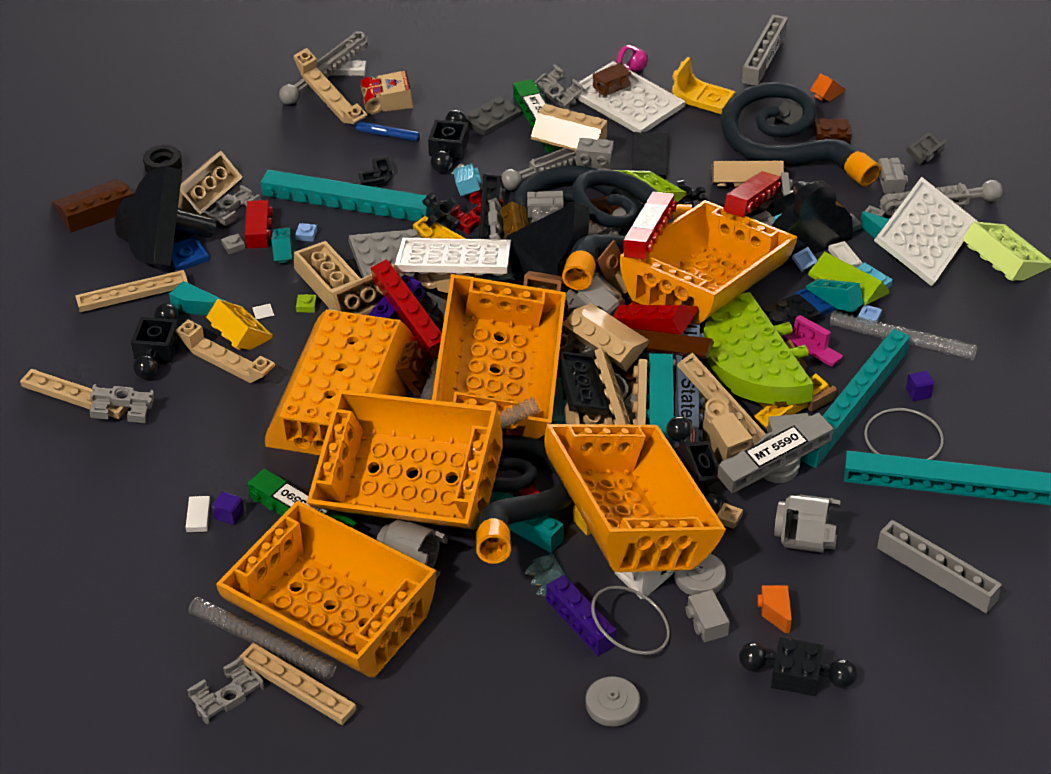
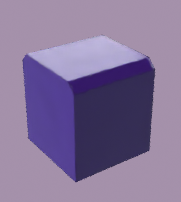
(919, 385)
(228, 508)

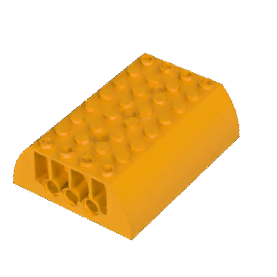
(706, 260)
(360, 345)
(527, 357)
(404, 437)
(634, 495)
(335, 568)

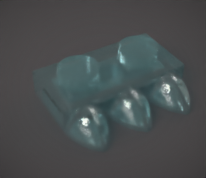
(546, 570)

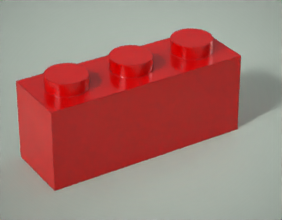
(258, 224)

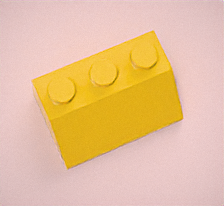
(238, 325)

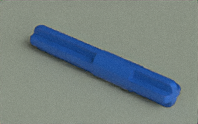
(388, 131)

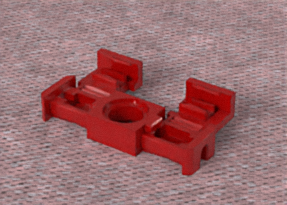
(469, 221)

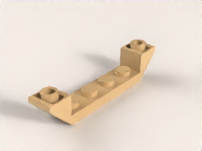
(325, 90)
(194, 339)

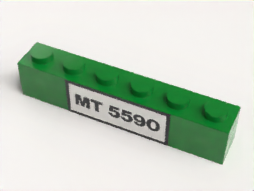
(531, 102)
(281, 495)

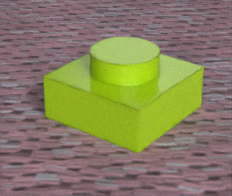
(306, 303)

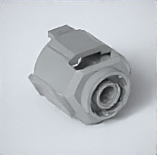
(599, 293)
(804, 523)
(413, 540)

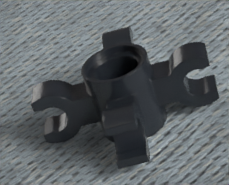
(690, 195)
(441, 211)

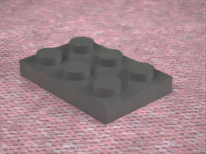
(492, 115)

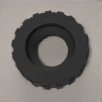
(162, 152)

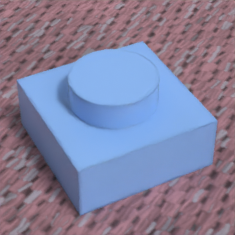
(306, 232)
(804, 259)
(870, 312)

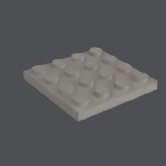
(376, 247)

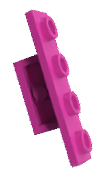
(815, 338)

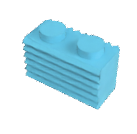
(467, 179)

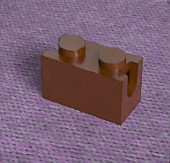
(611, 79)

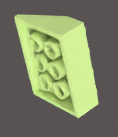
(1006, 250)

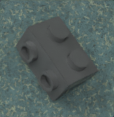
(789, 113)
(925, 148)
(434, 306)

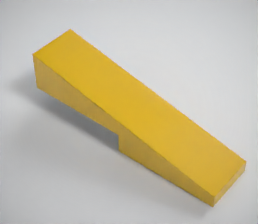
(782, 408)

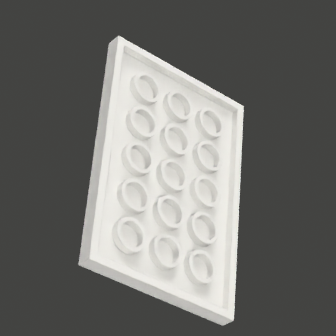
(634, 107)
(925, 231)
(453, 256)

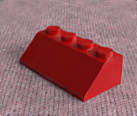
(656, 318)

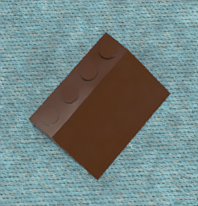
(92, 204)

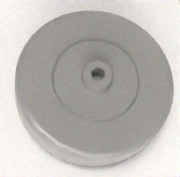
(704, 577)
(612, 701)

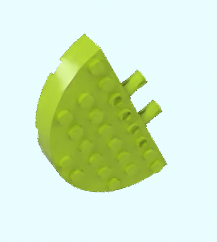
(754, 357)

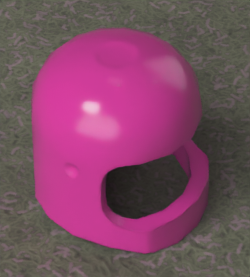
(637, 61)

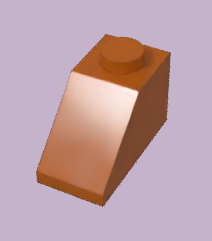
(826, 88)
(775, 606)

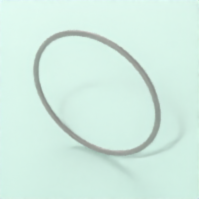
(907, 410)
(612, 640)

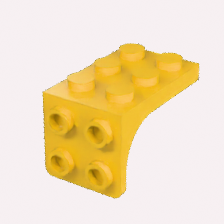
(697, 92)

